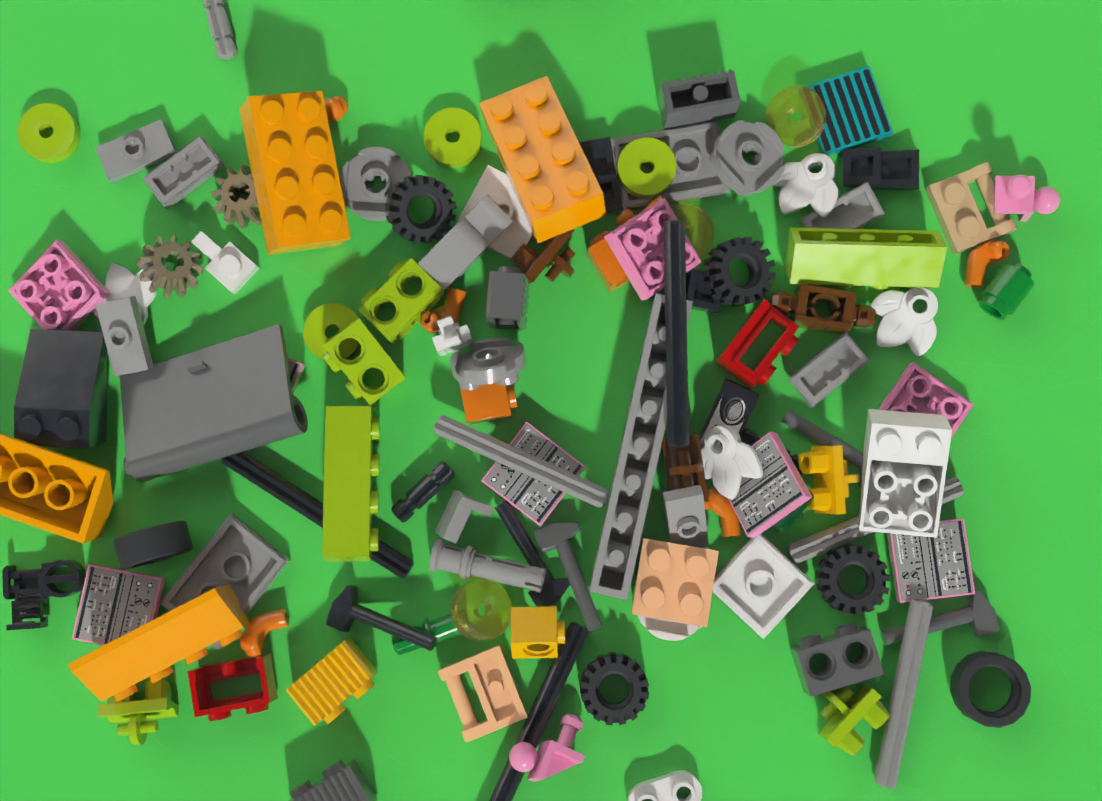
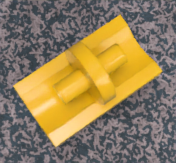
(829, 478)

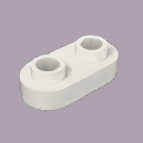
(665, 787)

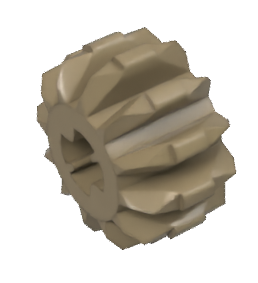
(228, 198)
(184, 264)

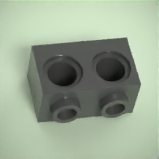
(837, 669)

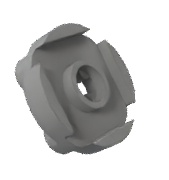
(363, 169)
(734, 171)
(488, 363)

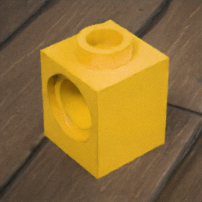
(536, 632)

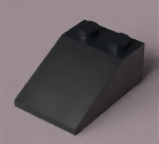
(62, 389)

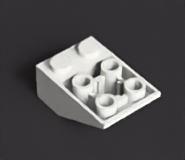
(904, 472)

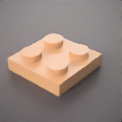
(674, 582)

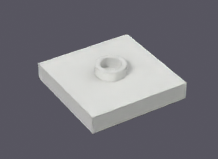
(499, 188)
(760, 585)

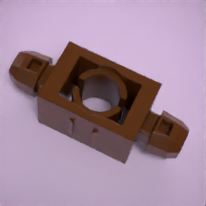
(844, 301)

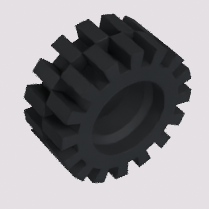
(442, 213)
(758, 271)
(875, 579)
(622, 710)

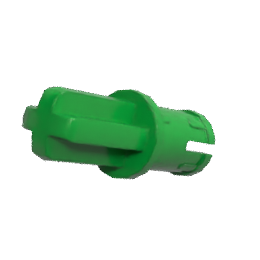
(442, 628)

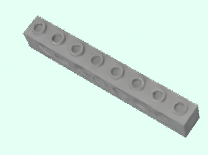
(635, 463)

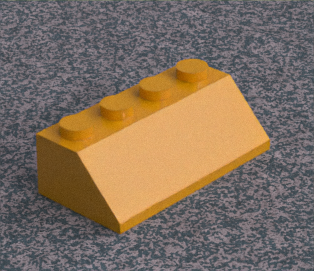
(53, 491)
(161, 643)

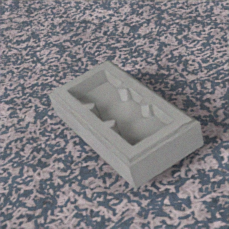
(136, 151)
(184, 172)
(851, 211)
(124, 336)
(828, 370)
(686, 516)

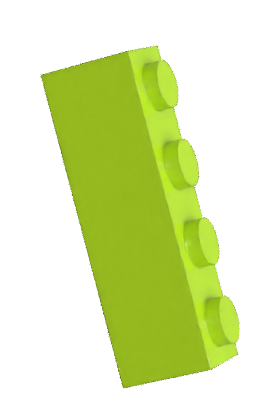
(865, 257)
(349, 484)

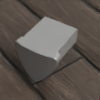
(457, 513)

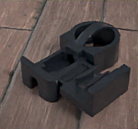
(32, 586)

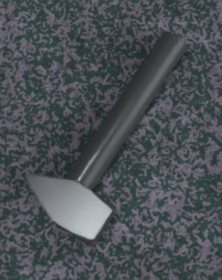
(823, 438)
(557, 537)
(978, 613)

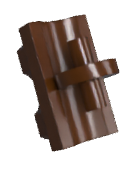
(533, 264)
(684, 465)

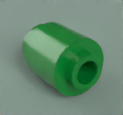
(1006, 290)

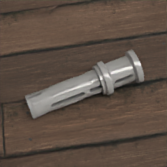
(470, 563)

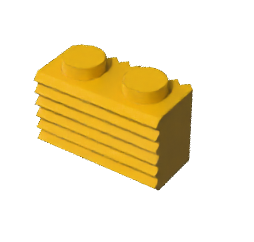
(332, 681)

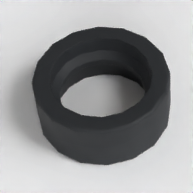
(153, 544)
(1018, 699)

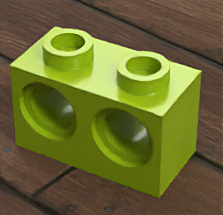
(408, 307)
(370, 356)

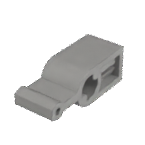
(465, 242)

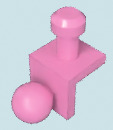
(1017, 196)
(551, 755)

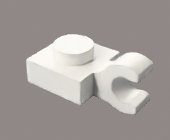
(227, 264)
(451, 336)

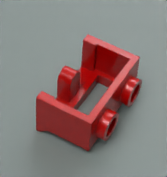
(730, 357)
(201, 691)

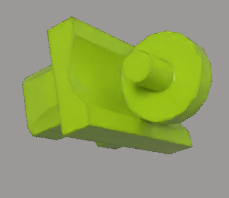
(861, 705)
(155, 706)

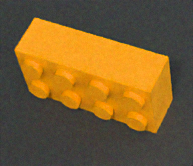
(543, 159)
(294, 171)

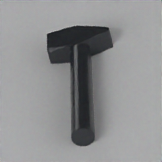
(552, 588)
(346, 609)

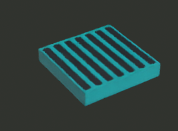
(852, 112)

